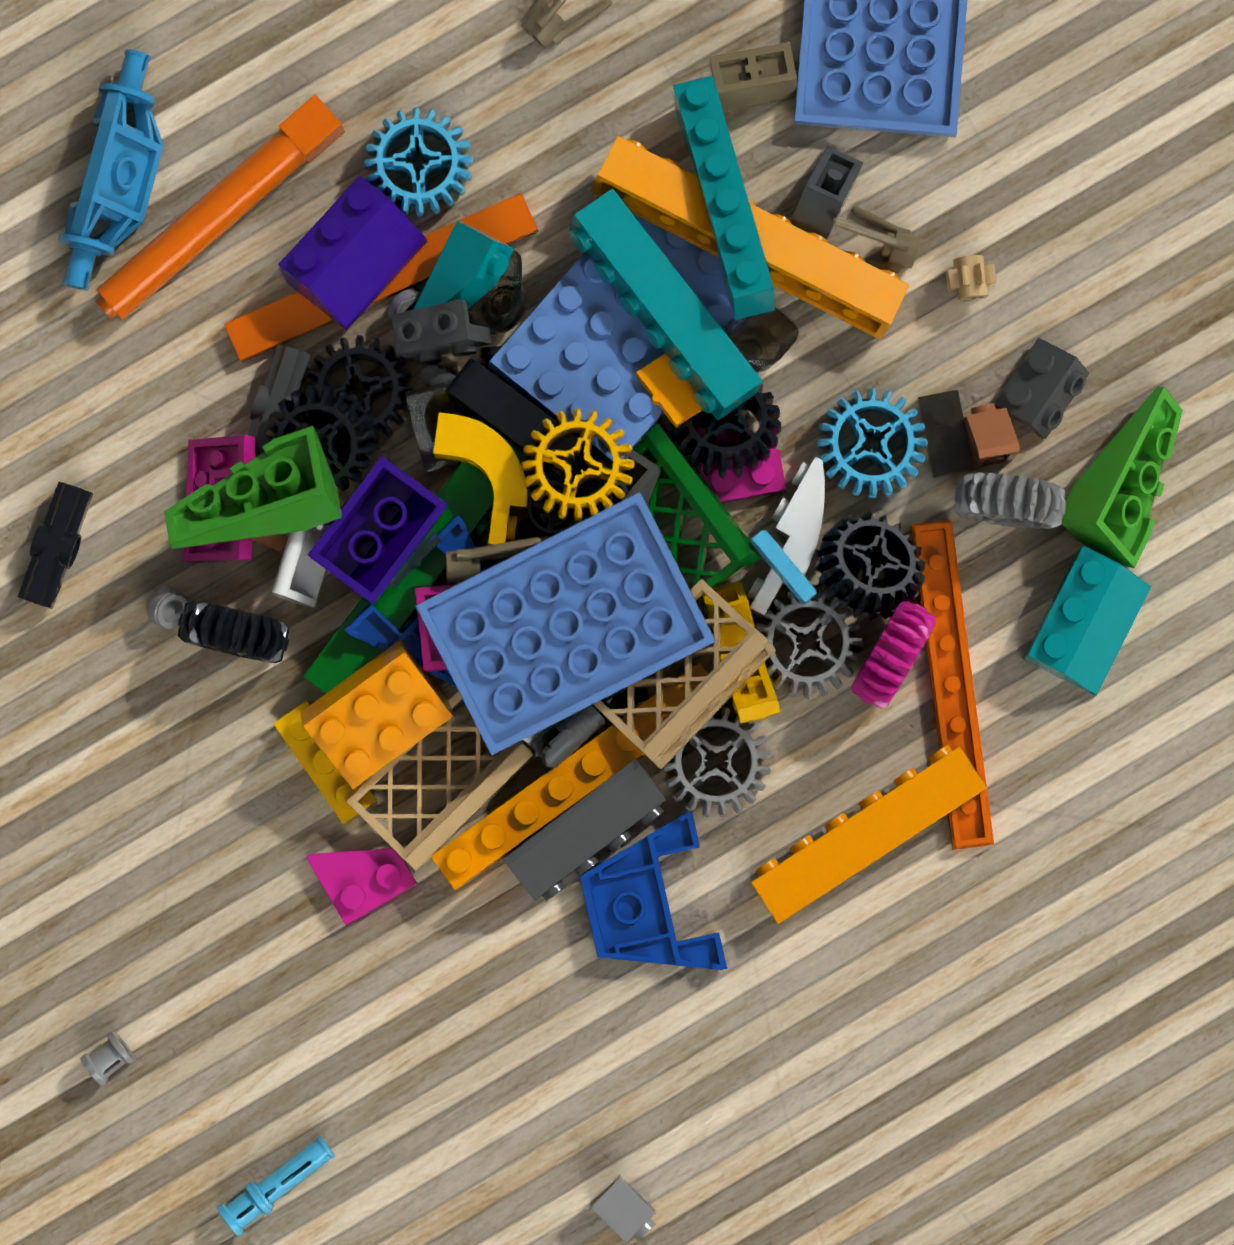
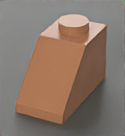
(991, 435)

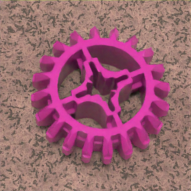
(893, 654)

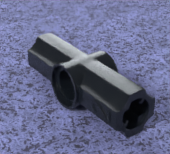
(55, 545)

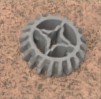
(1010, 500)
(837, 664)
(741, 788)

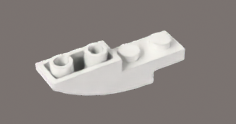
(798, 523)

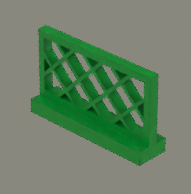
(705, 504)

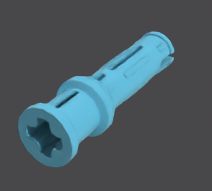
(260, 1196)

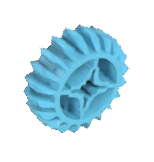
(437, 162)
(861, 427)

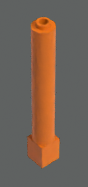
(298, 141)

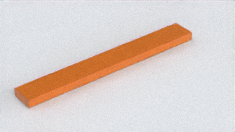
(297, 316)
(952, 674)

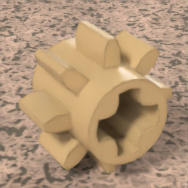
(970, 277)

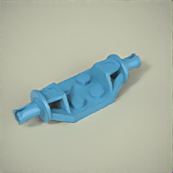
(117, 174)

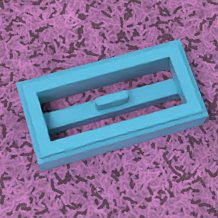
(783, 567)

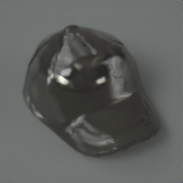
(505, 303)
(763, 338)

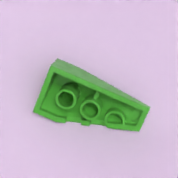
(1116, 492)
(272, 494)

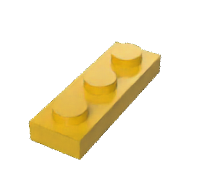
(319, 767)

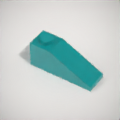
(466, 267)

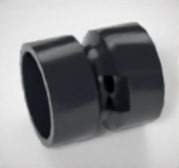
(549, 523)

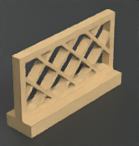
(706, 697)
(458, 811)

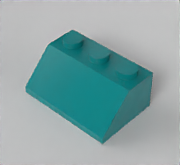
(1087, 620)

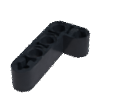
(510, 414)

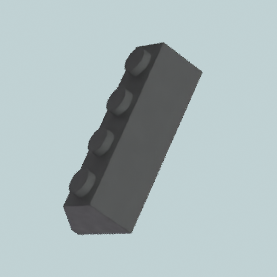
(586, 829)

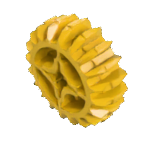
(559, 458)

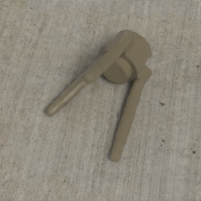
(544, 21)
(898, 243)
(466, 562)

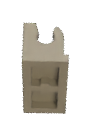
(754, 76)

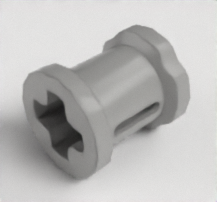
(108, 1058)

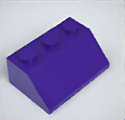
(352, 253)
(378, 530)

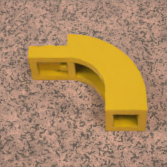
(479, 445)
(756, 697)

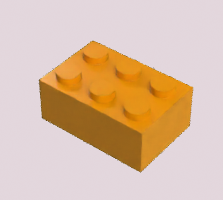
(376, 714)

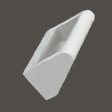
(298, 575)

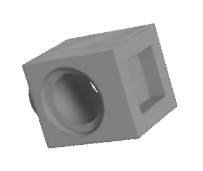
(624, 1210)

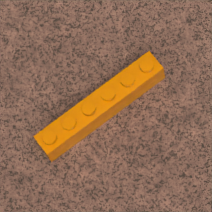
(869, 834)

